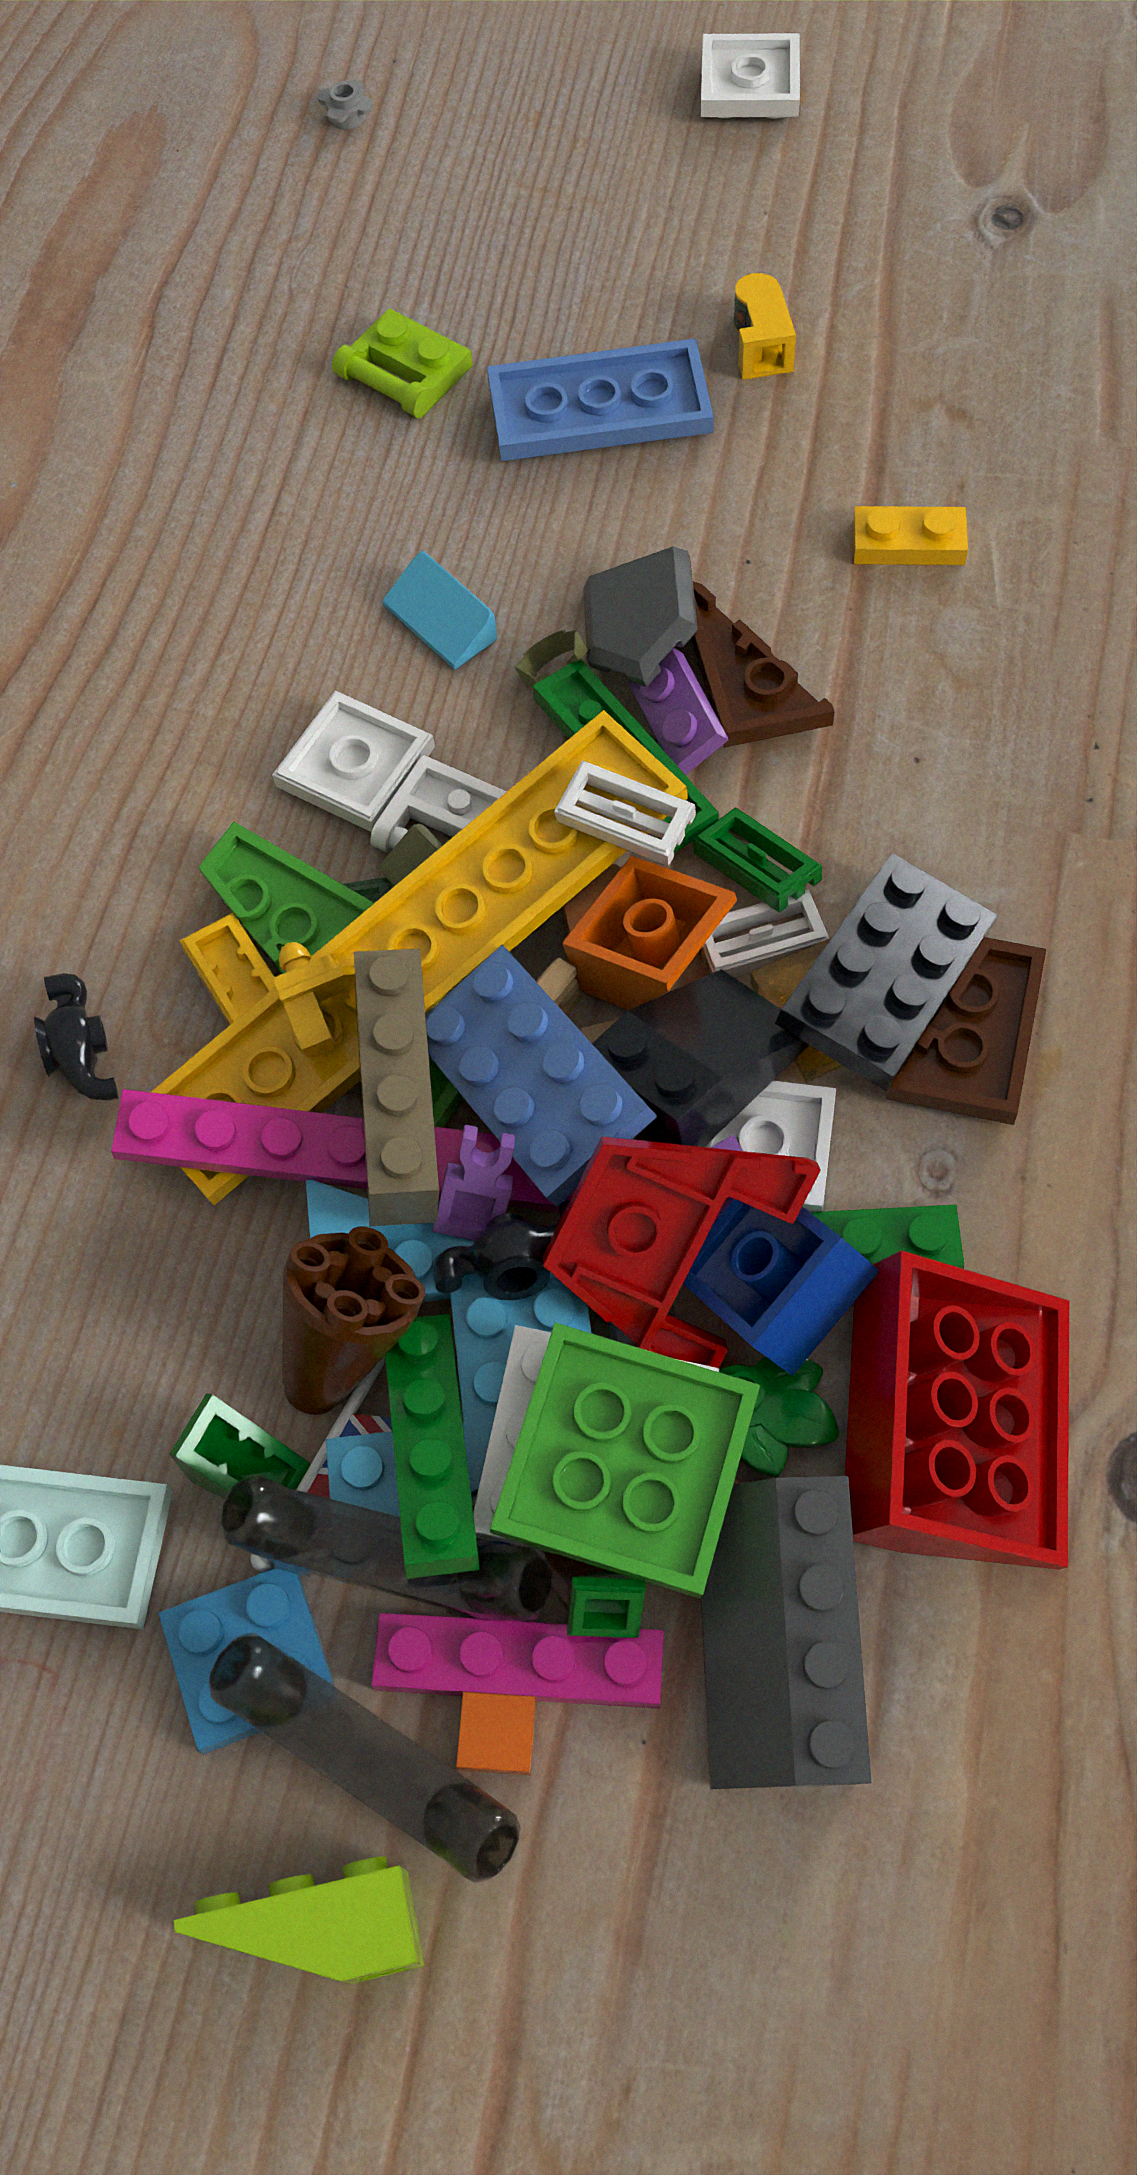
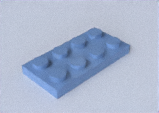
(599, 399)
(531, 1073)

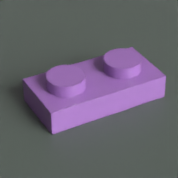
(680, 713)

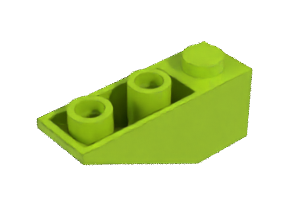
(333, 1929)

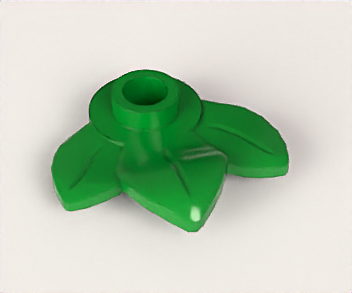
(784, 1414)

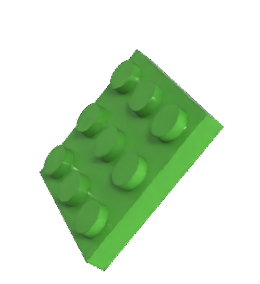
(626, 1460)

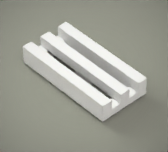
(616, 833)
(765, 943)

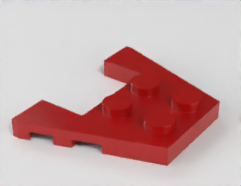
(644, 1222)

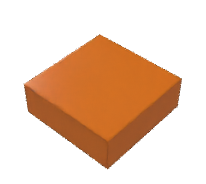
(496, 1733)

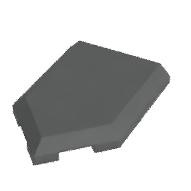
(639, 613)

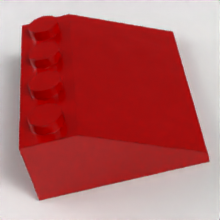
(959, 1416)

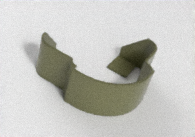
(545, 651)

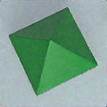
(605, 1605)

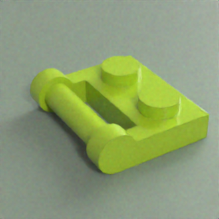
(409, 351)

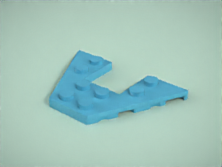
(364, 1465)

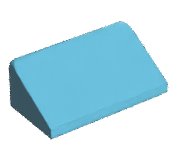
(441, 611)

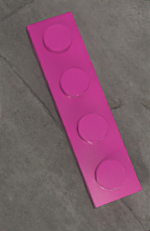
(516, 1659)

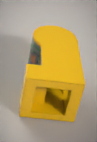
(764, 327)

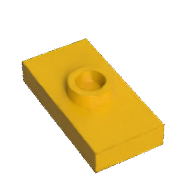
(228, 966)

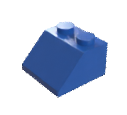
(778, 1280)

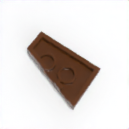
(980, 1039)

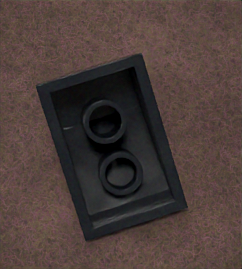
(699, 1055)

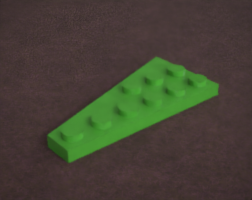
(293, 902)

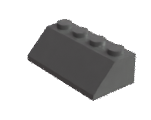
(785, 1640)

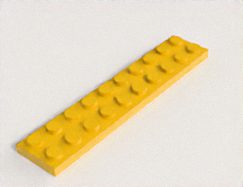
(456, 907)

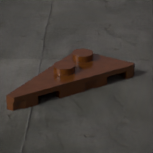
(746, 683)

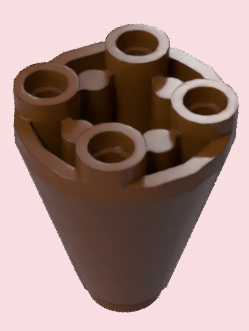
(342, 1314)

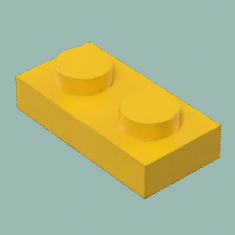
(910, 535)

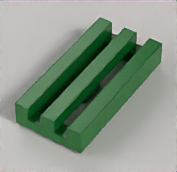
(748, 863)

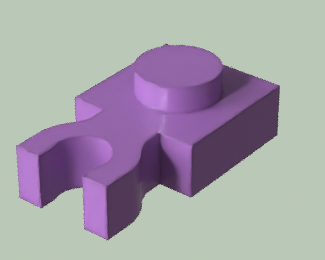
(476, 1189)

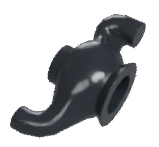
(72, 1039)
(503, 1255)

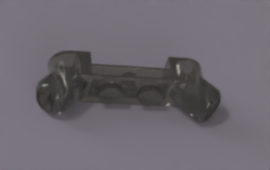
(366, 1549)
(365, 1756)

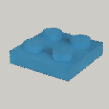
(200, 1629)

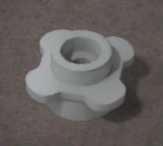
(345, 104)

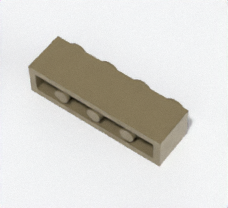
(395, 1088)

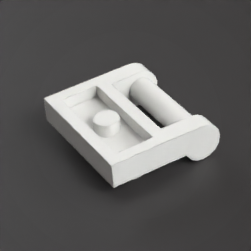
(434, 797)

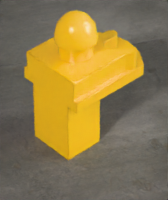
(304, 988)

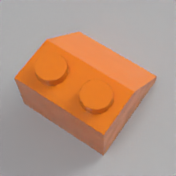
(643, 932)

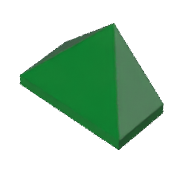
(226, 1447)

